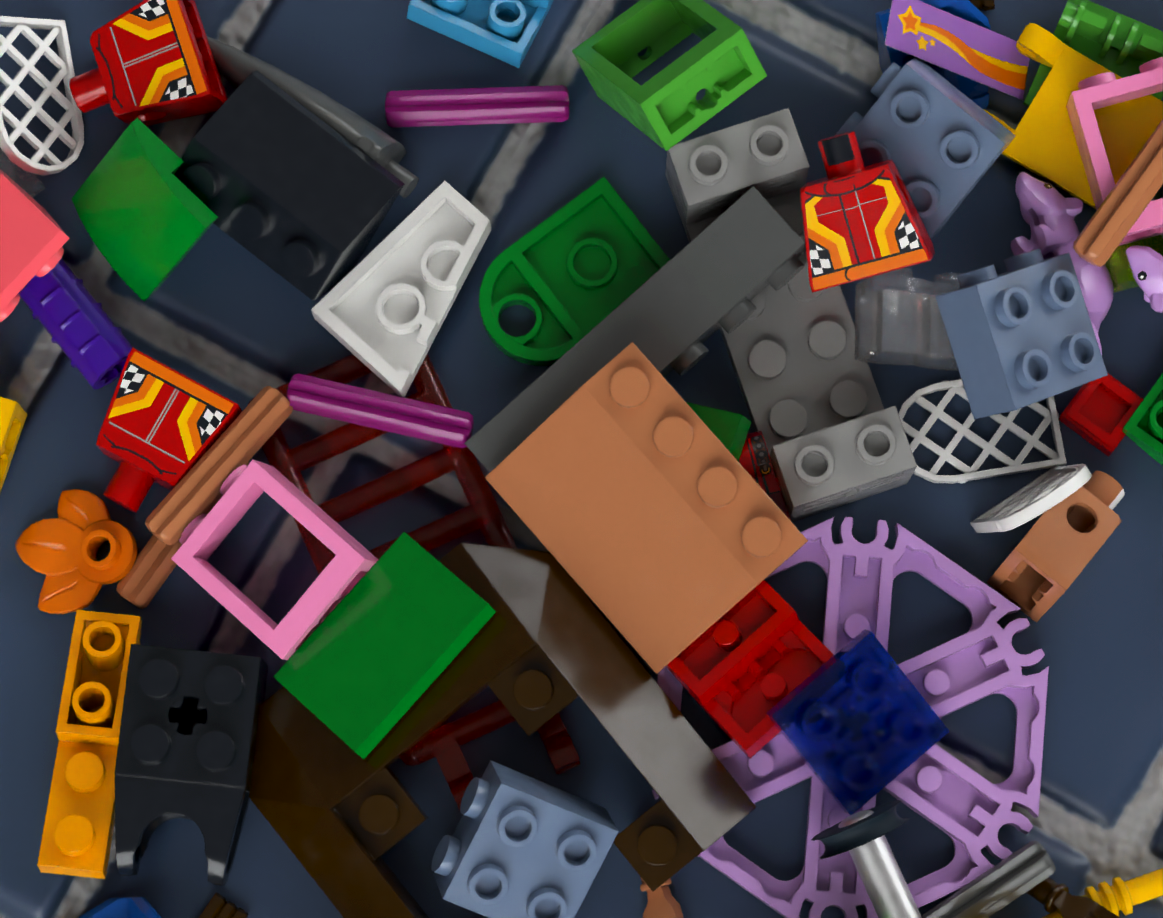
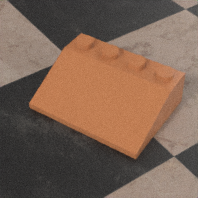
(645, 508)

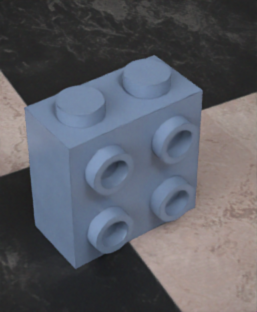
(932, 136)
(1020, 333)
(522, 848)

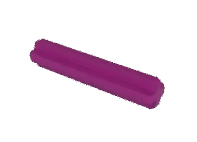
(477, 106)
(380, 410)

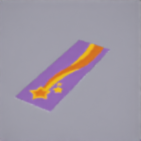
(957, 46)

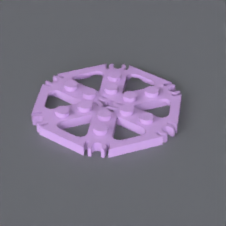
(937, 782)

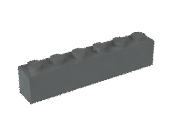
(665, 317)

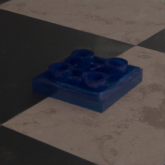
(858, 722)

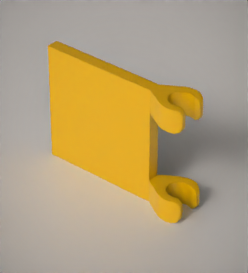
(1045, 133)

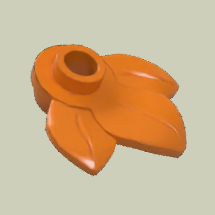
(68, 549)

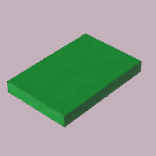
(384, 645)

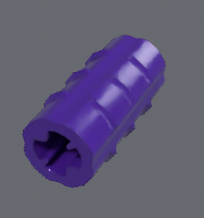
(77, 324)

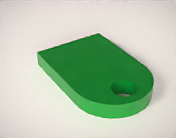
(568, 274)

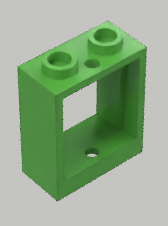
(667, 103)

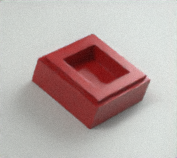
(1101, 412)

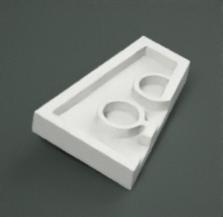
(405, 287)

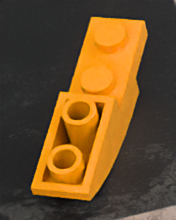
(88, 730)

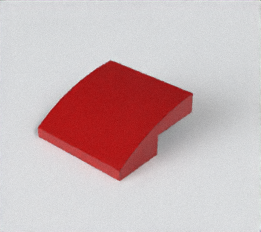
(749, 665)

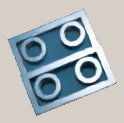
(491, 26)

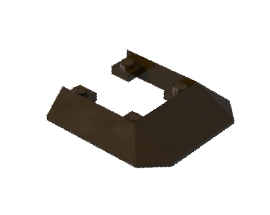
(537, 658)

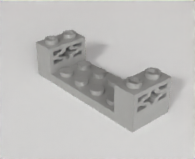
(797, 349)

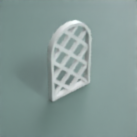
(66, 71)
(1013, 466)
(1033, 499)

